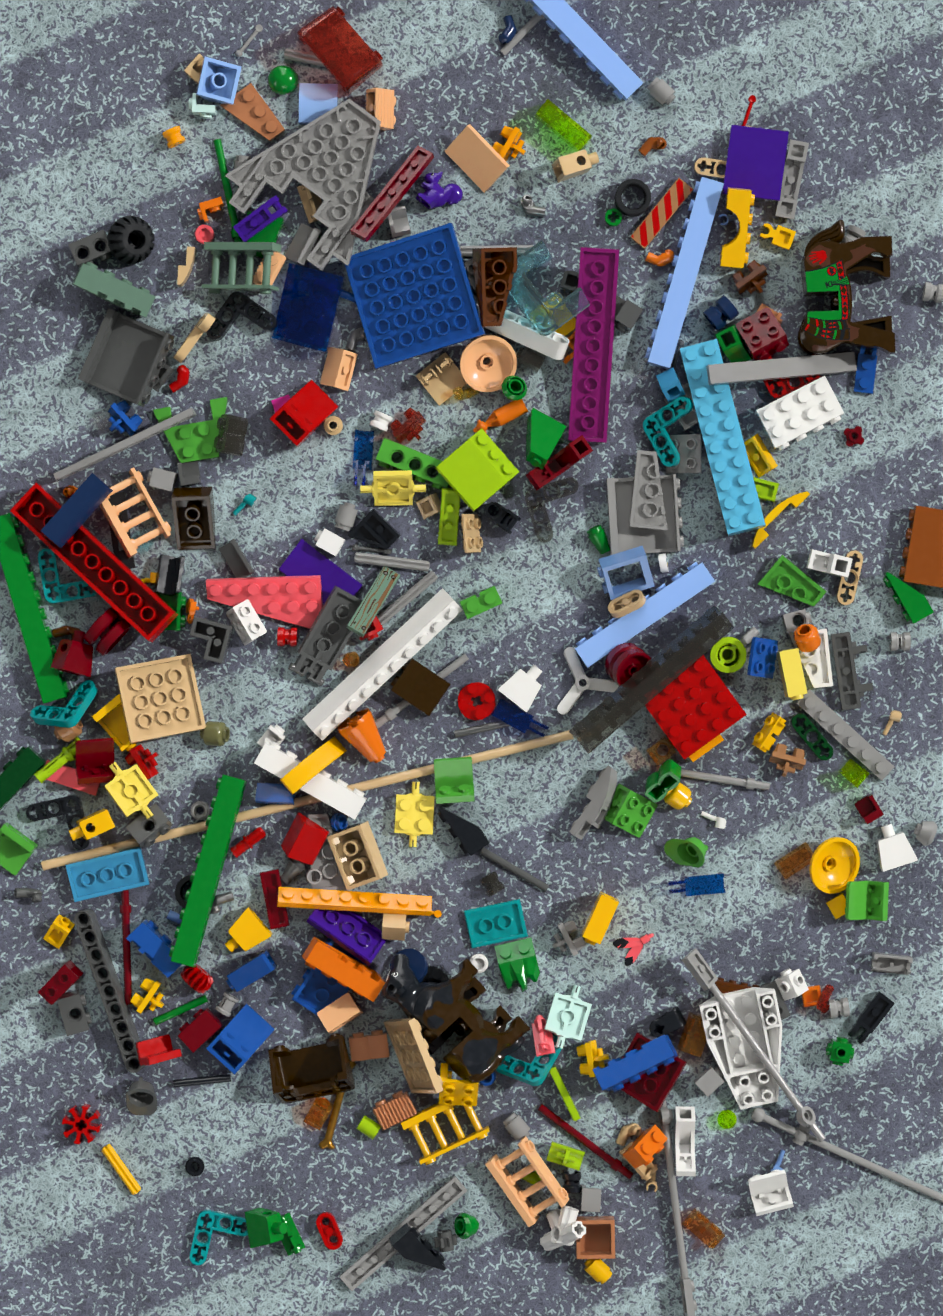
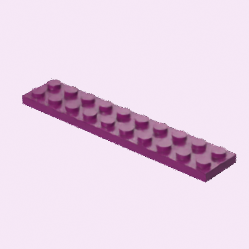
(594, 345)

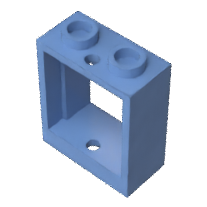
(622, 559)

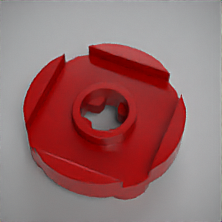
(480, 711)

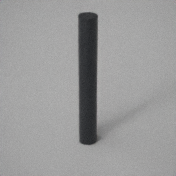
(202, 1080)

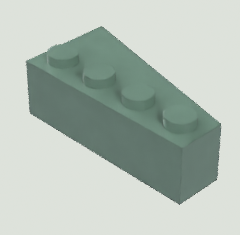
(113, 290)

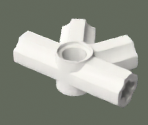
(564, 1228)

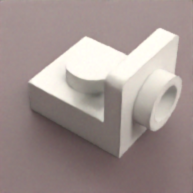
(273, 734)

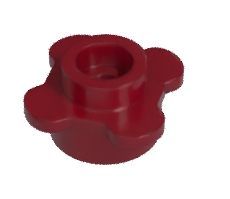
(855, 431)

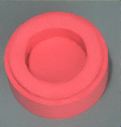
(204, 233)

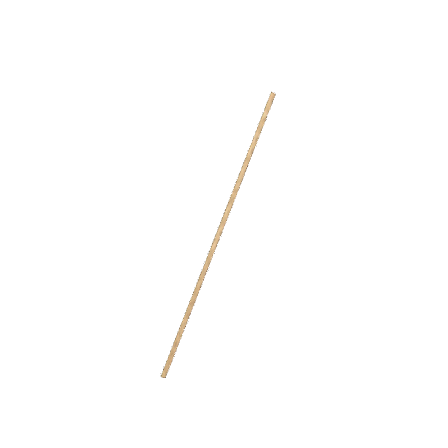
(307, 800)

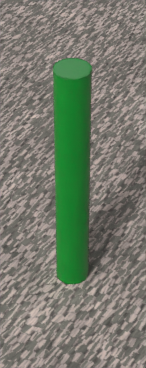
(179, 1010)

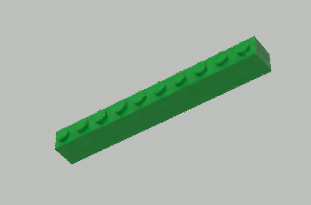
(28, 610)
(208, 870)

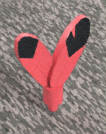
(635, 944)

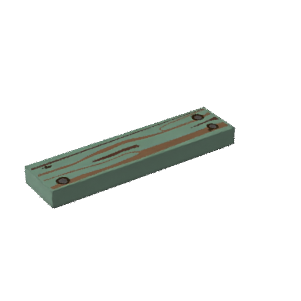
(373, 601)

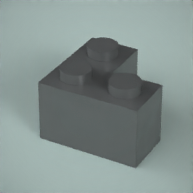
(626, 314)
(218, 637)

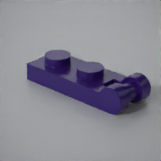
(259, 219)

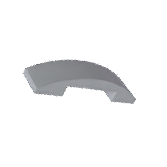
(792, 178)

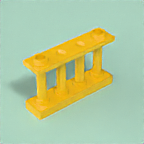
(429, 1115)

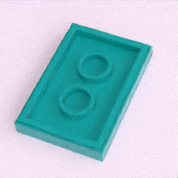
(495, 923)

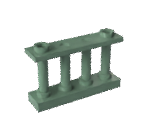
(233, 250)

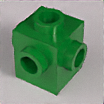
(834, 1046)

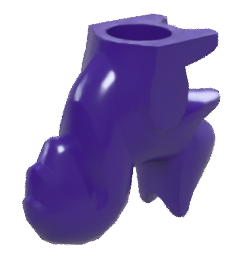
(435, 195)

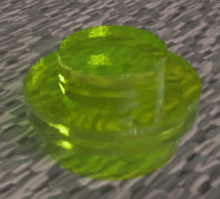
(726, 1119)

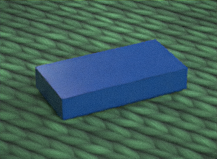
(273, 794)

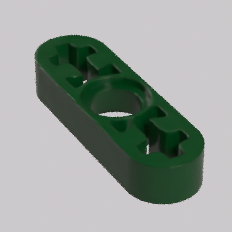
(806, 722)

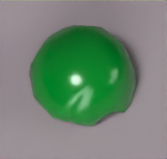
(283, 80)

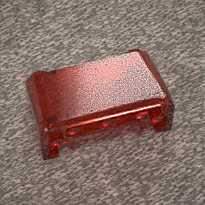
(340, 49)

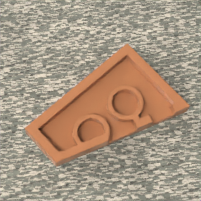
(255, 113)

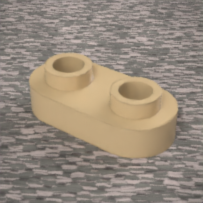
(626, 603)

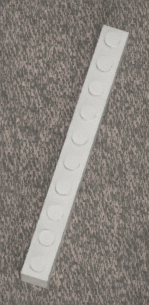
(382, 664)

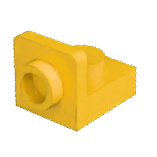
(59, 931)

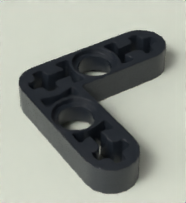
(241, 309)
(63, 810)

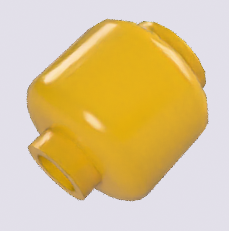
(678, 797)

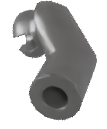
(530, 208)
(355, 336)

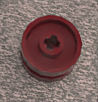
(106, 631)
(624, 662)

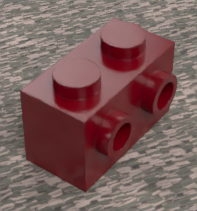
(199, 1029)

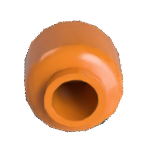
(807, 638)

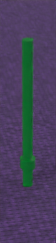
(227, 188)

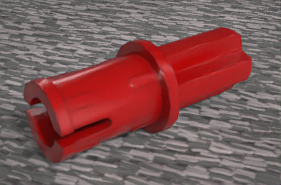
(248, 842)

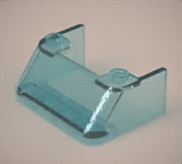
(545, 312)

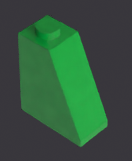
(541, 437)

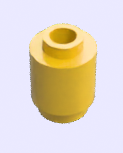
(597, 1270)

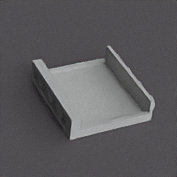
(619, 510)

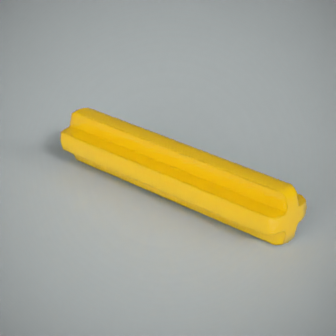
(121, 1169)

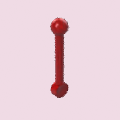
(752, 99)

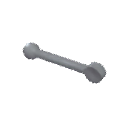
(258, 28)

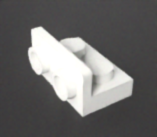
(246, 622)

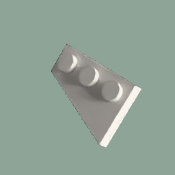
(817, 662)

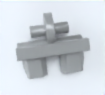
(574, 945)

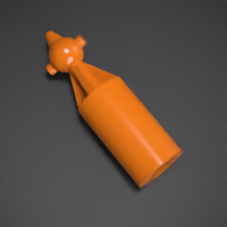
(502, 415)

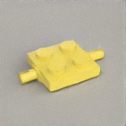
(392, 488)
(131, 790)
(414, 814)

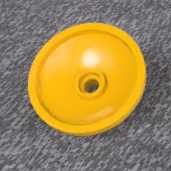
(842, 865)

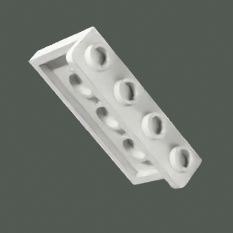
(800, 413)

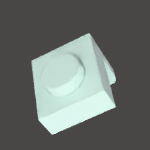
(204, 111)

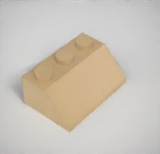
(357, 855)

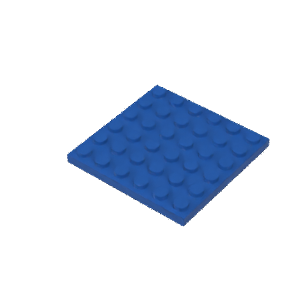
(414, 296)

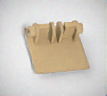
(441, 378)
(472, 541)

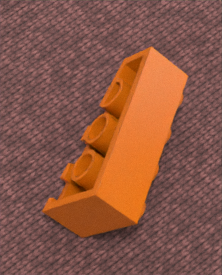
(343, 968)

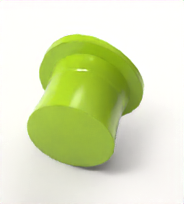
(728, 655)

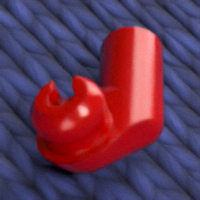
(182, 378)

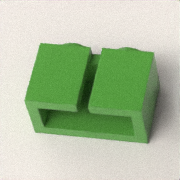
(474, 606)

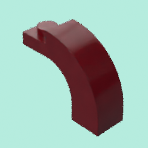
(559, 462)

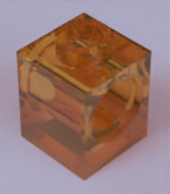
(652, 750)

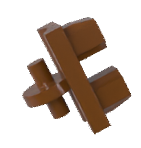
(753, 280)

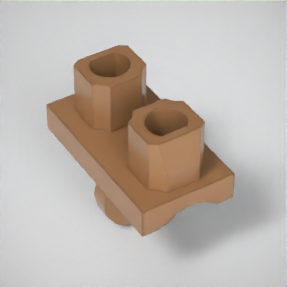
(787, 762)

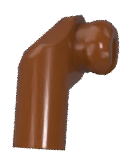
(652, 143)

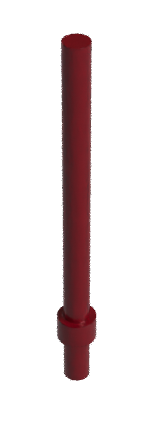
(125, 909)
(615, 1164)

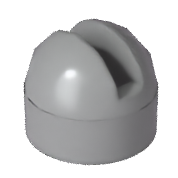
(317, 876)

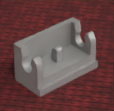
(891, 963)

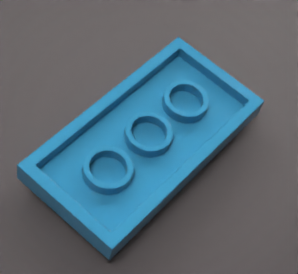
(107, 874)

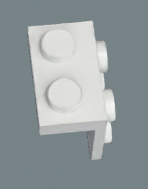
(770, 1192)

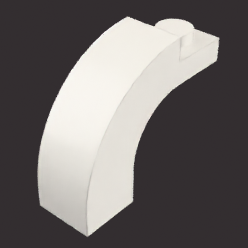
(685, 1141)

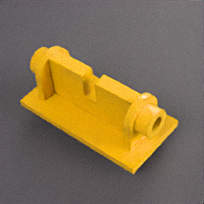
(763, 738)

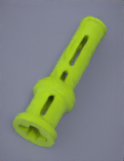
(56, 763)

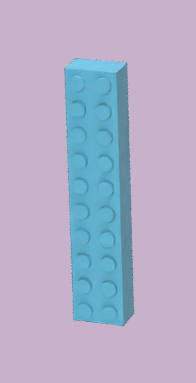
(722, 441)

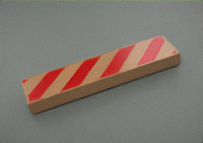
(661, 213)

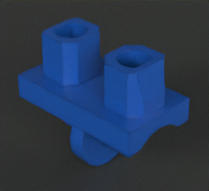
(121, 421)

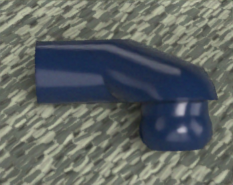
(510, 30)

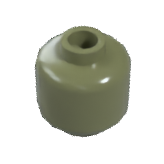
(215, 733)

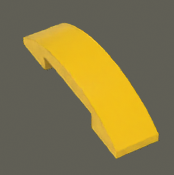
(795, 501)
(313, 765)

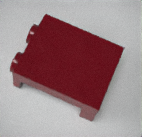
(60, 982)

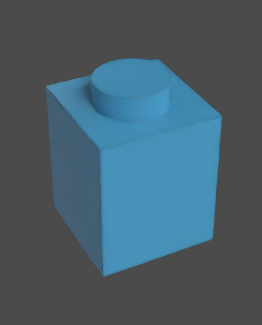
(670, 384)

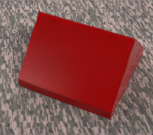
(304, 840)

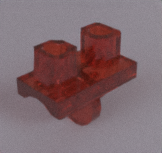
(410, 428)

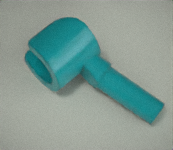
(248, 499)

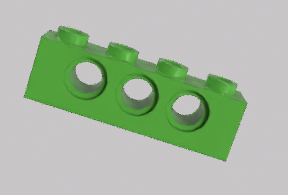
(390, 447)

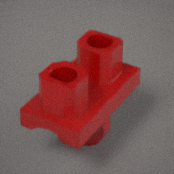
(144, 760)

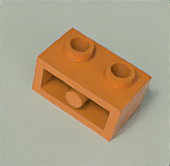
(645, 1146)

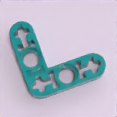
(661, 424)
(61, 588)
(71, 714)
(533, 1068)
(213, 1225)

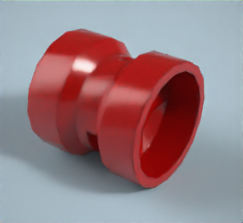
(287, 637)

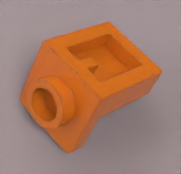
(213, 205)

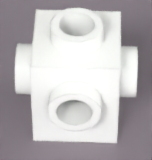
(791, 984)

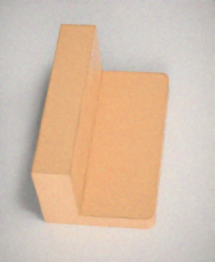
(338, 368)
(339, 1013)

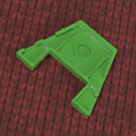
(194, 440)

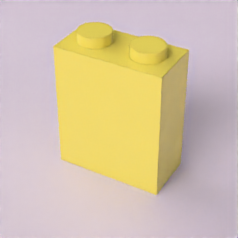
(792, 673)

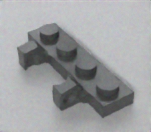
(844, 655)

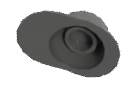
(141, 1098)

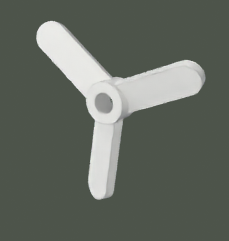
(578, 674)

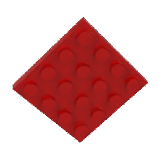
(695, 708)

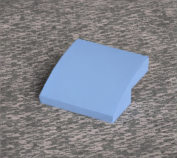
(316, 100)

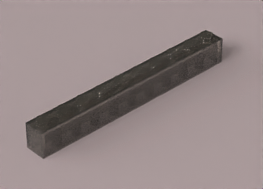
(651, 679)

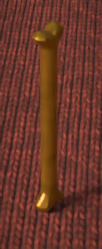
(327, 1141)

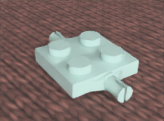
(567, 1017)

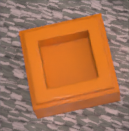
(811, 996)

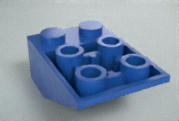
(240, 1039)

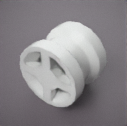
(381, 421)

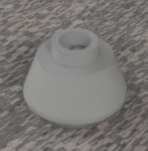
(925, 832)

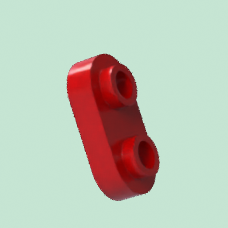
(329, 1230)

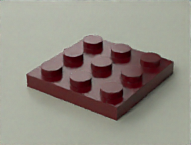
(653, 1088)

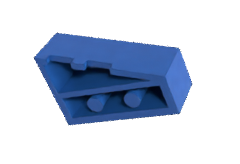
(154, 946)

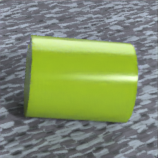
(368, 1127)

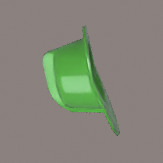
(686, 852)

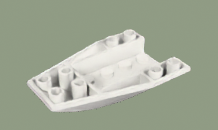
(739, 1063)

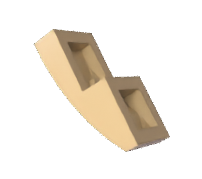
(184, 271)

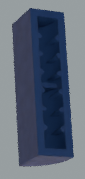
(76, 510)

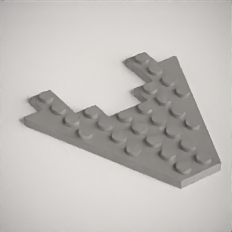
(328, 158)

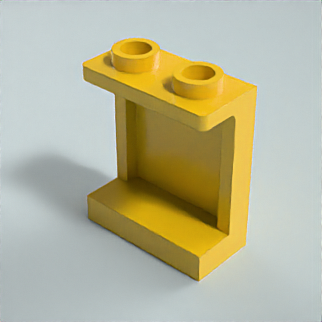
(113, 722)

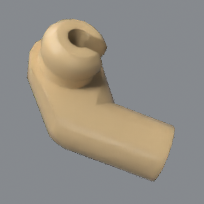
(626, 1131)

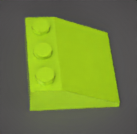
(477, 470)

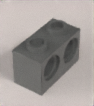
(90, 243)

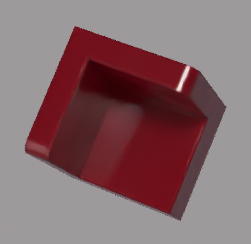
(868, 809)

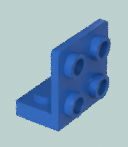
(762, 657)

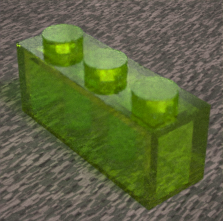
(563, 126)

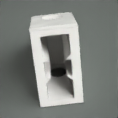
(522, 687)
(894, 849)

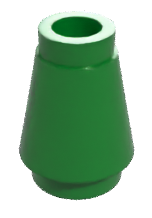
(599, 539)

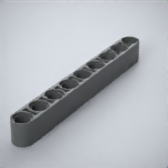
(111, 980)

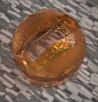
(351, 659)

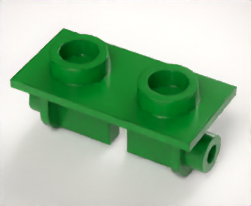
(292, 1240)

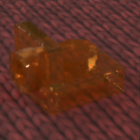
(318, 1112)

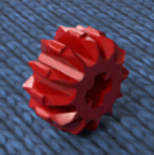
(197, 978)

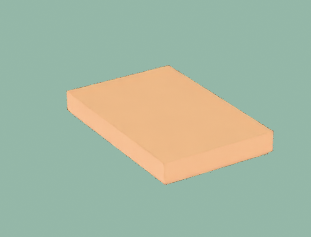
(476, 158)

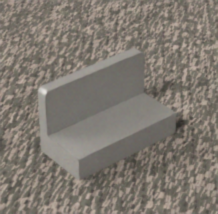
(303, 244)

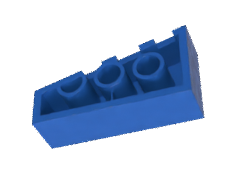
(636, 1063)

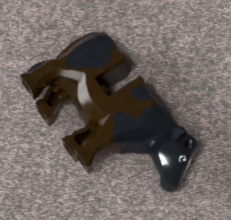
(448, 1004)

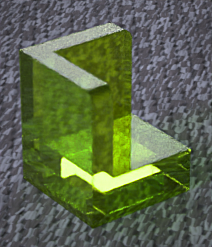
(853, 773)

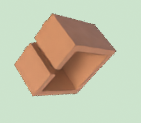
(599, 1238)

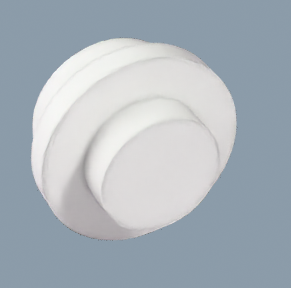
(480, 962)

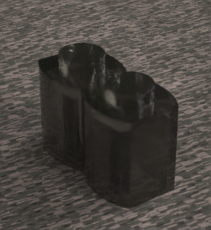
(231, 435)

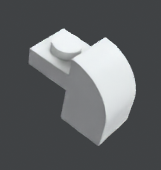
(829, 563)

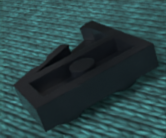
(375, 531)

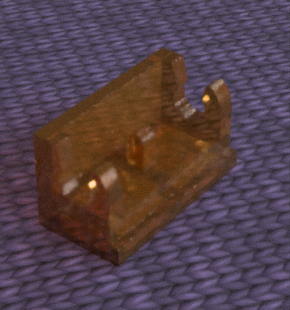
(693, 1036)
(703, 1228)

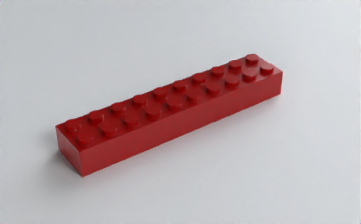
(98, 567)

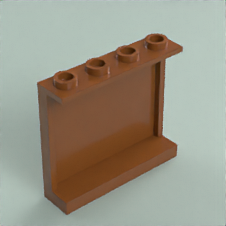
(924, 548)

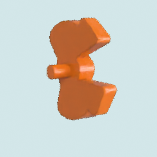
(190, 609)

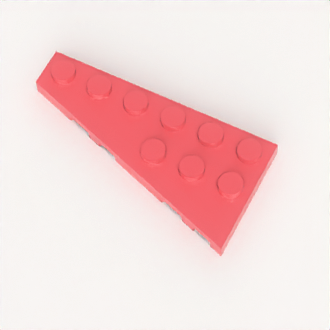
(282, 598)

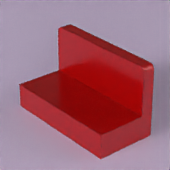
(156, 1050)

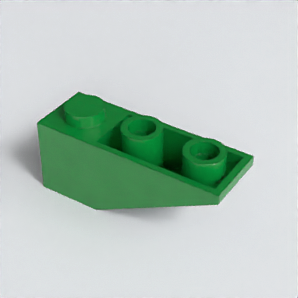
(913, 602)

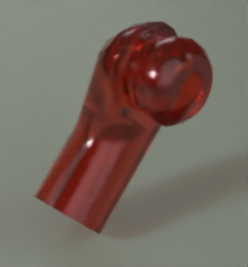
(824, 998)

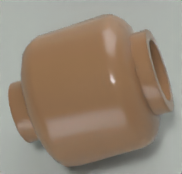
(68, 734)

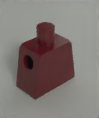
(74, 656)

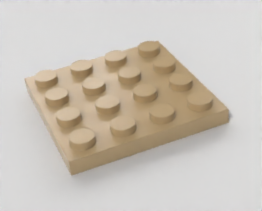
(160, 698)
(413, 1055)

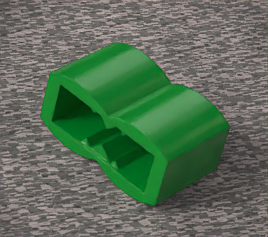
(663, 780)

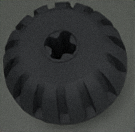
(141, 235)

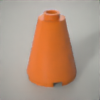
(363, 735)

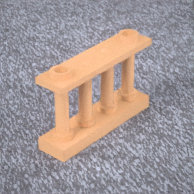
(121, 529)
(519, 1197)

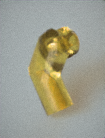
(460, 394)

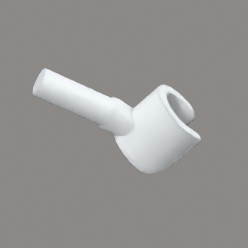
(720, 822)

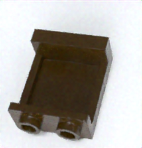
(420, 686)

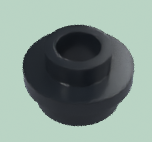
(192, 1172)

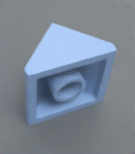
(218, 81)

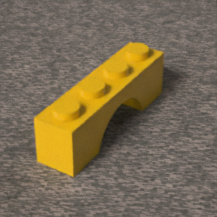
(734, 253)

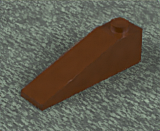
(493, 279)

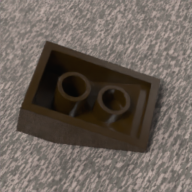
(194, 518)

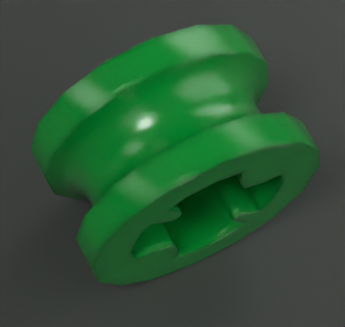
(609, 213)

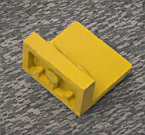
(457, 1091)

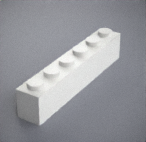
(321, 786)

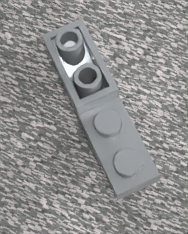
(601, 798)

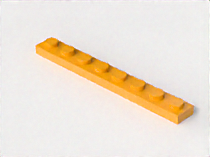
(354, 901)

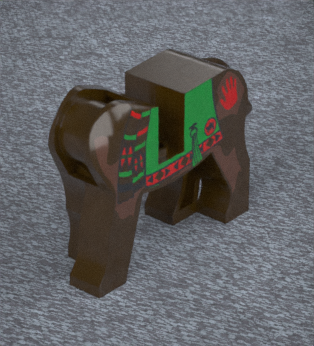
(826, 272)

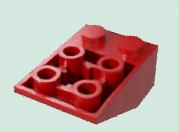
(304, 413)

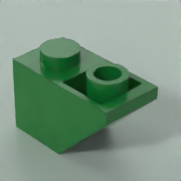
(733, 345)

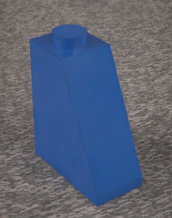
(251, 971)

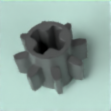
(445, 1240)

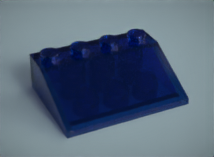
(308, 307)

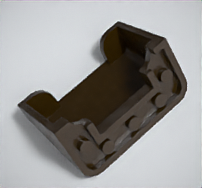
(311, 1070)

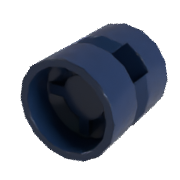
(720, 313)

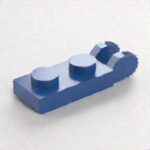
(865, 371)

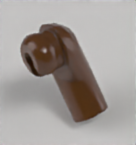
(63, 631)

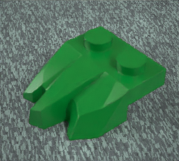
(517, 963)

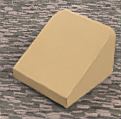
(429, 505)

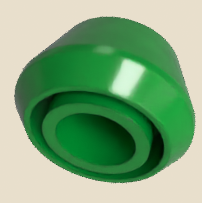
(514, 388)
(465, 1225)

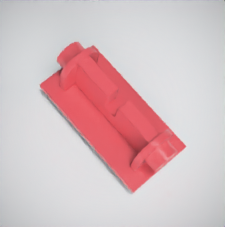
(542, 1039)

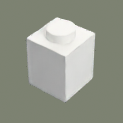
(329, 541)

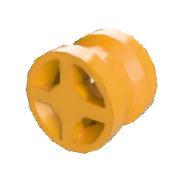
(173, 137)

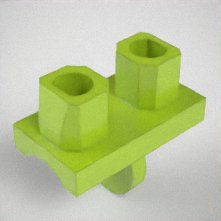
(565, 1155)

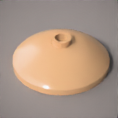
(491, 375)

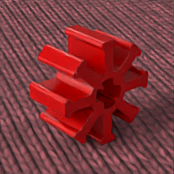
(86, 1129)

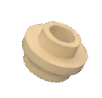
(337, 430)

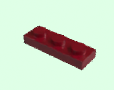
(270, 883)

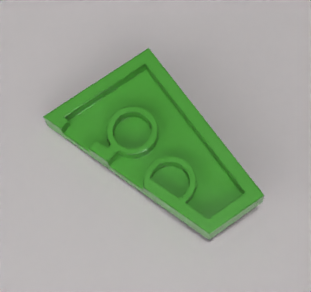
(791, 581)

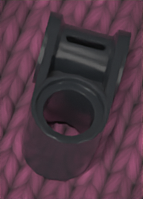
(503, 517)
(671, 1022)

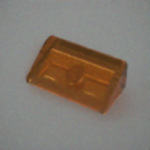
(794, 861)

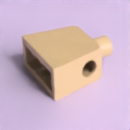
(567, 166)

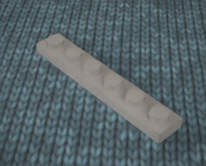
(845, 735)

